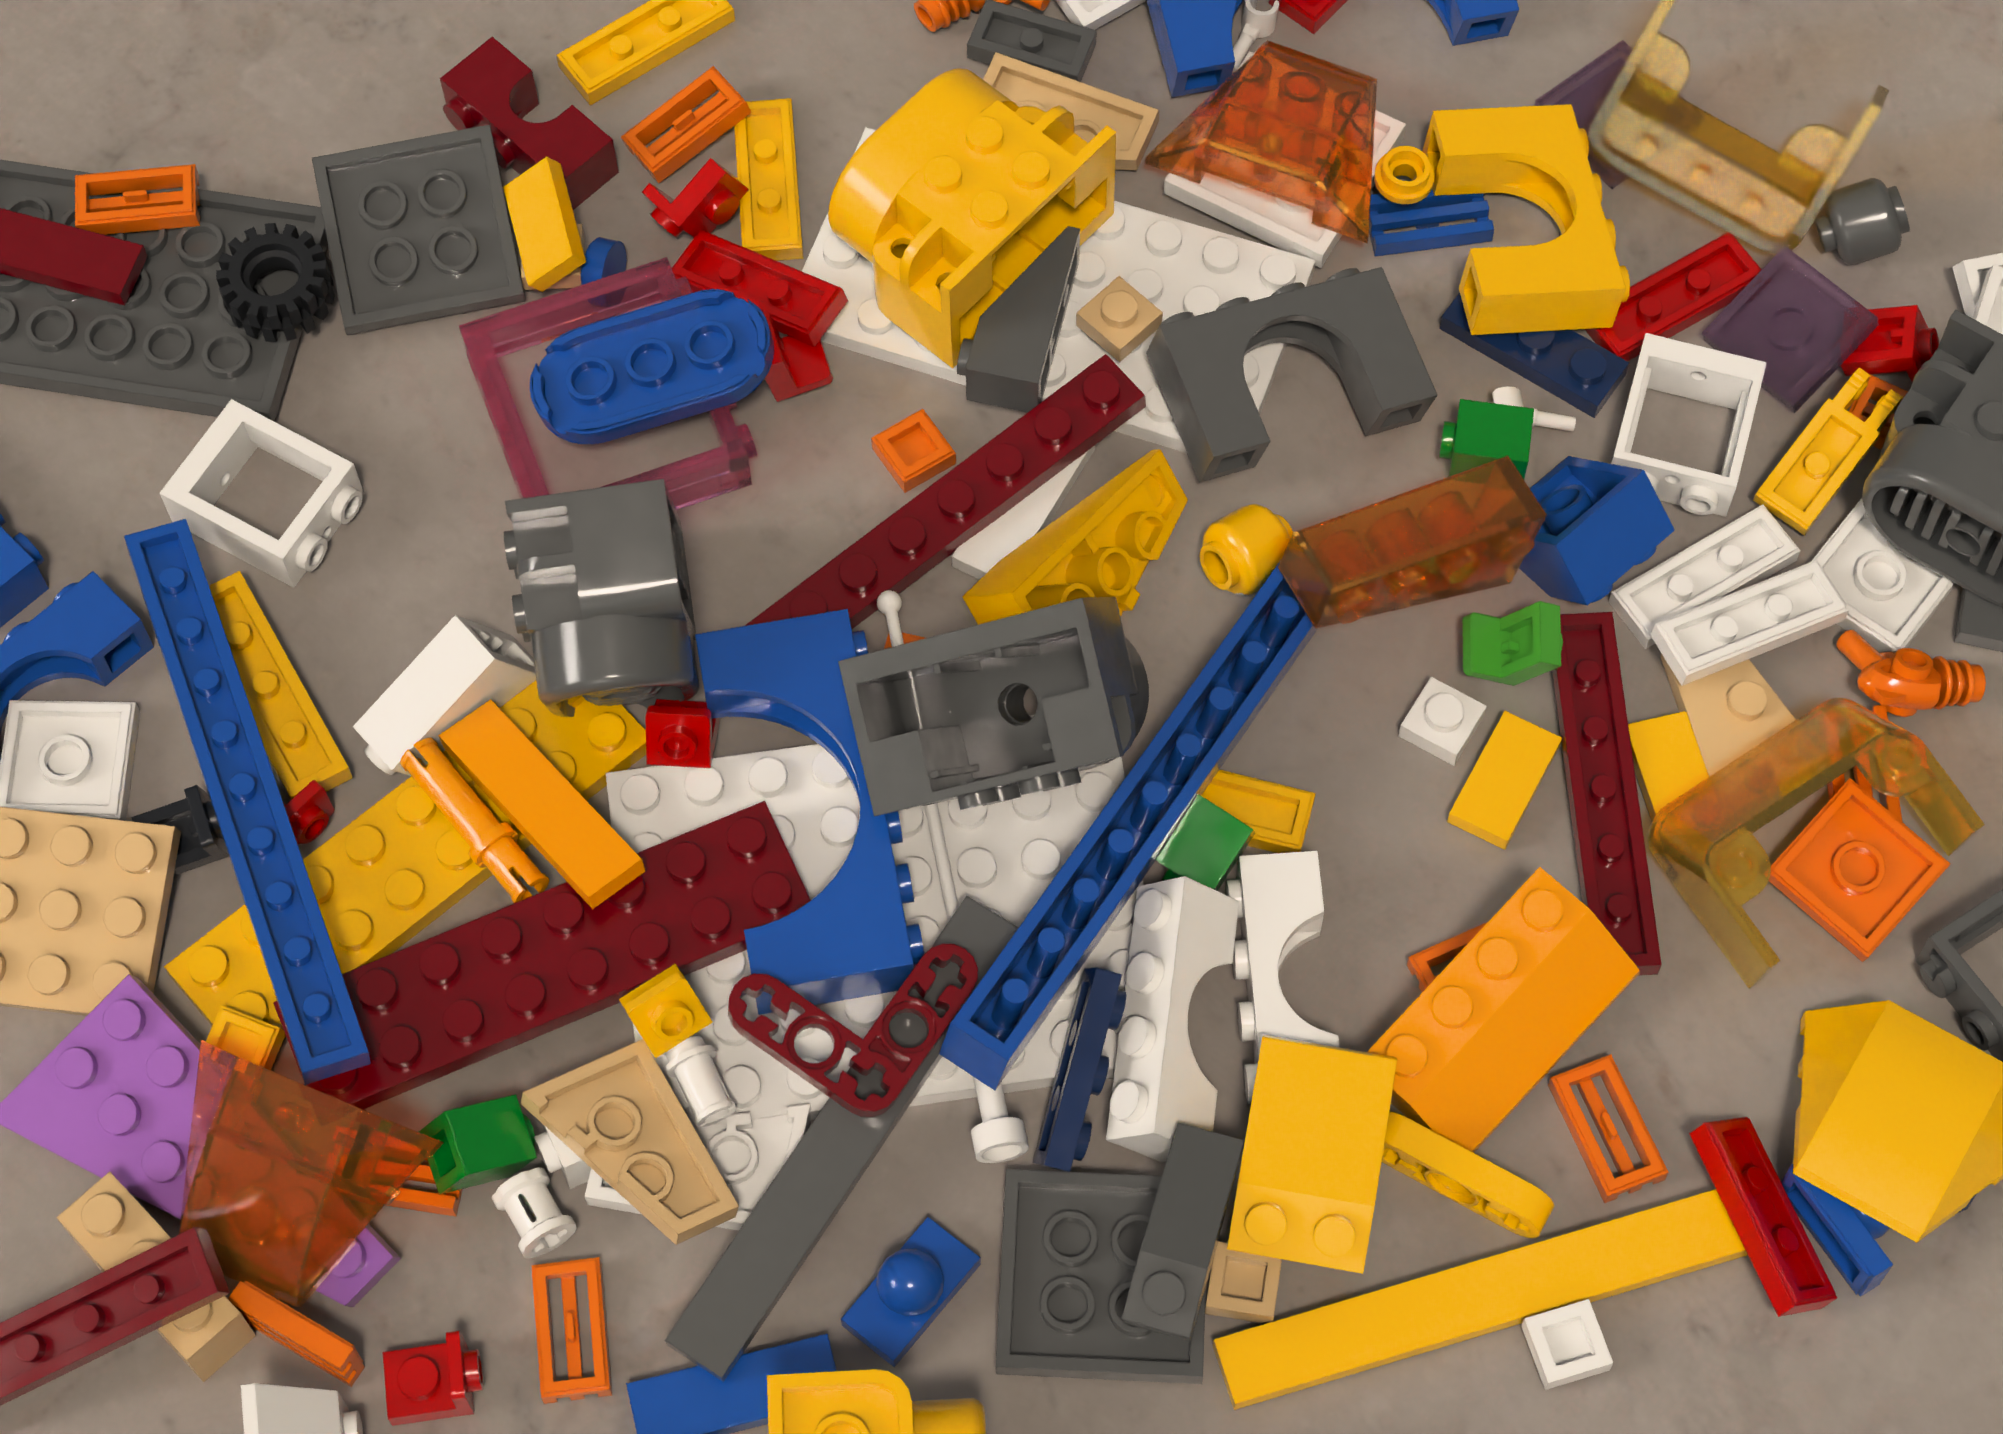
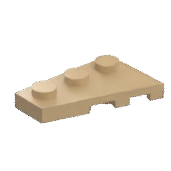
(1090, 106)
(1729, 712)
(638, 1139)

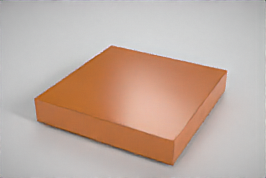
(1856, 870)

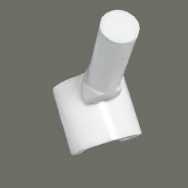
(1254, 25)
(1512, 396)

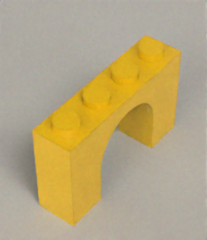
(1544, 160)

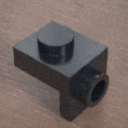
(200, 832)

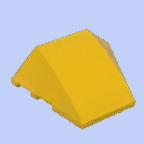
(1896, 1115)

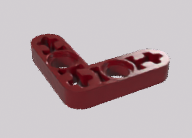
(876, 1048)

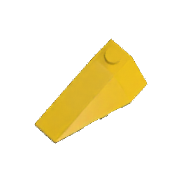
(1090, 549)

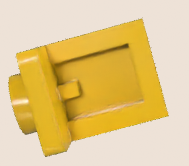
(665, 1010)

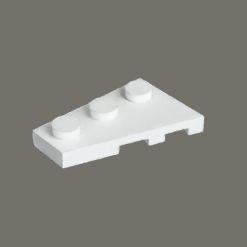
(744, 1152)

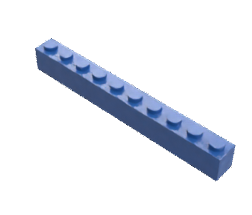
(1128, 836)

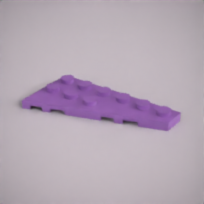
(123, 1104)

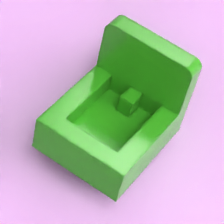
(1513, 646)

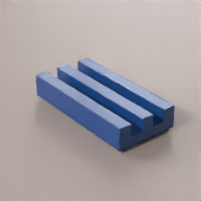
(1428, 214)

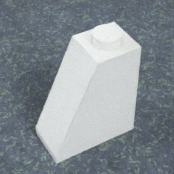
(442, 686)

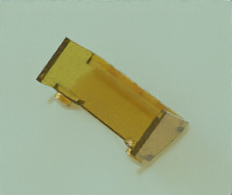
(1708, 163)
(1708, 832)

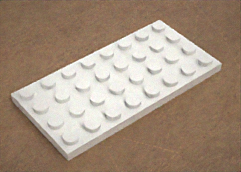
(1160, 256)

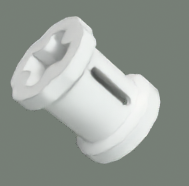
(534, 1212)

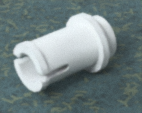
(700, 1081)

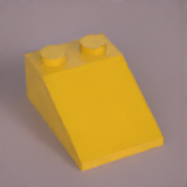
(1312, 1154)

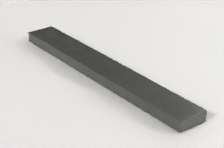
(818, 1178)

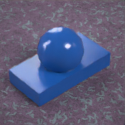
(1841, 1232)
(910, 1291)

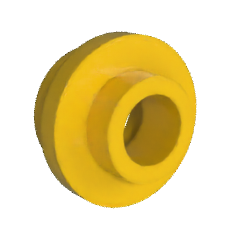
(1404, 162)

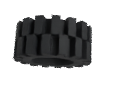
(267, 254)

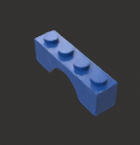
(79, 636)

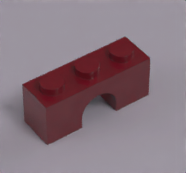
(498, 92)

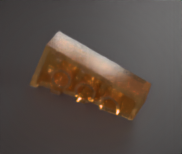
(1415, 546)

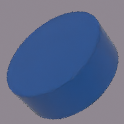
(603, 259)

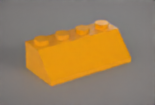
(1504, 1012)

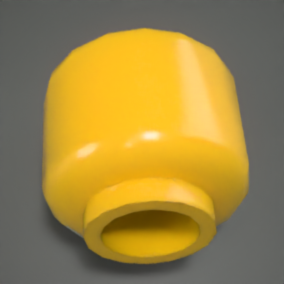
(1244, 548)

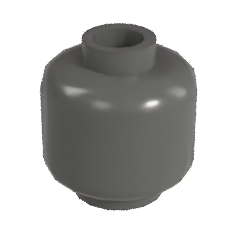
(1863, 221)

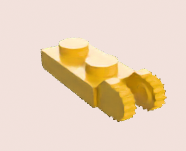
(1824, 456)

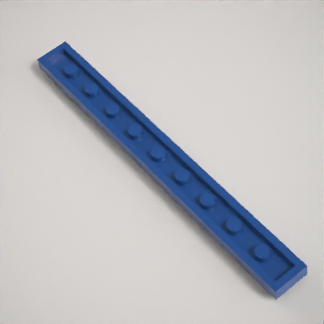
(247, 804)

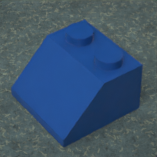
(1594, 529)

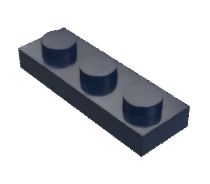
(1553, 360)
(1080, 1069)

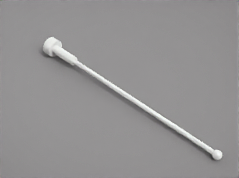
(998, 1136)

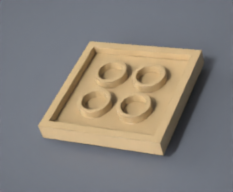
(80, 906)

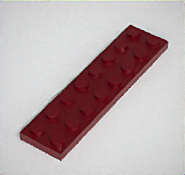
(560, 958)

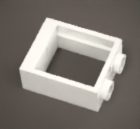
(1704, 377)
(219, 459)

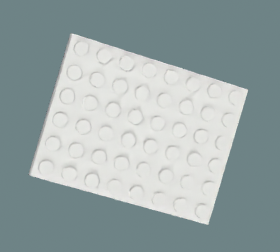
(996, 856)

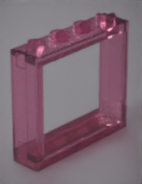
(547, 318)

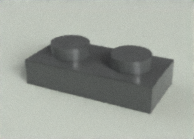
(1031, 39)

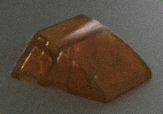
(1286, 131)
(286, 1173)

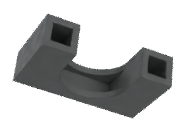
(1345, 320)

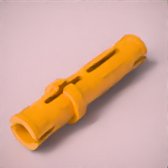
(490, 841)

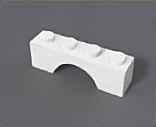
(1277, 914)
(1175, 939)

